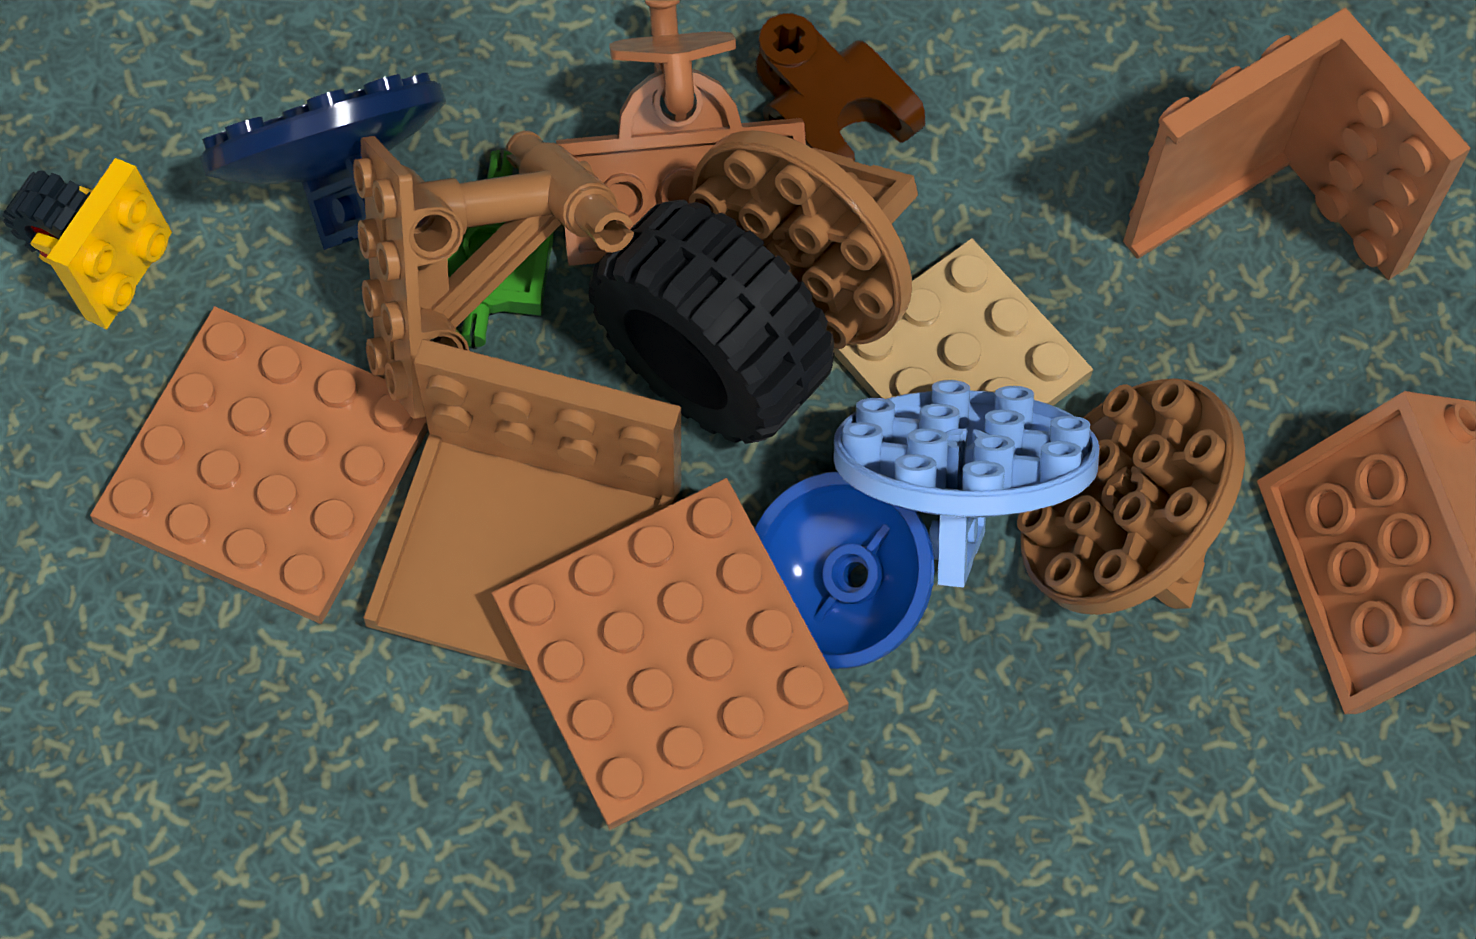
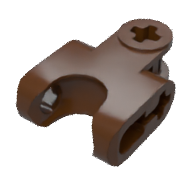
(831, 86)

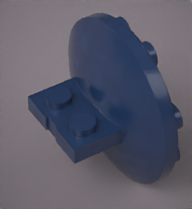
(321, 143)

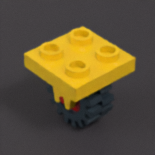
(94, 237)

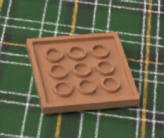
(263, 465)
(669, 653)

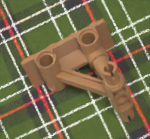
(421, 224)

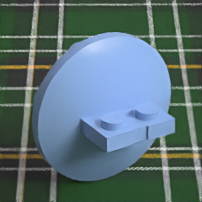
(965, 460)

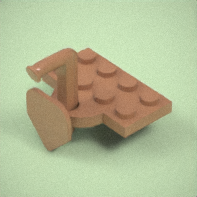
(656, 152)

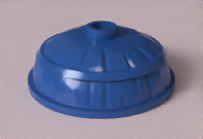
(816, 540)

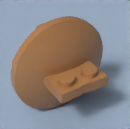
(823, 220)
(1153, 509)

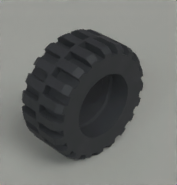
(712, 321)

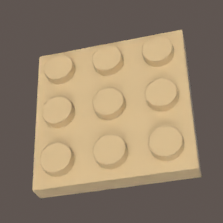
(968, 328)

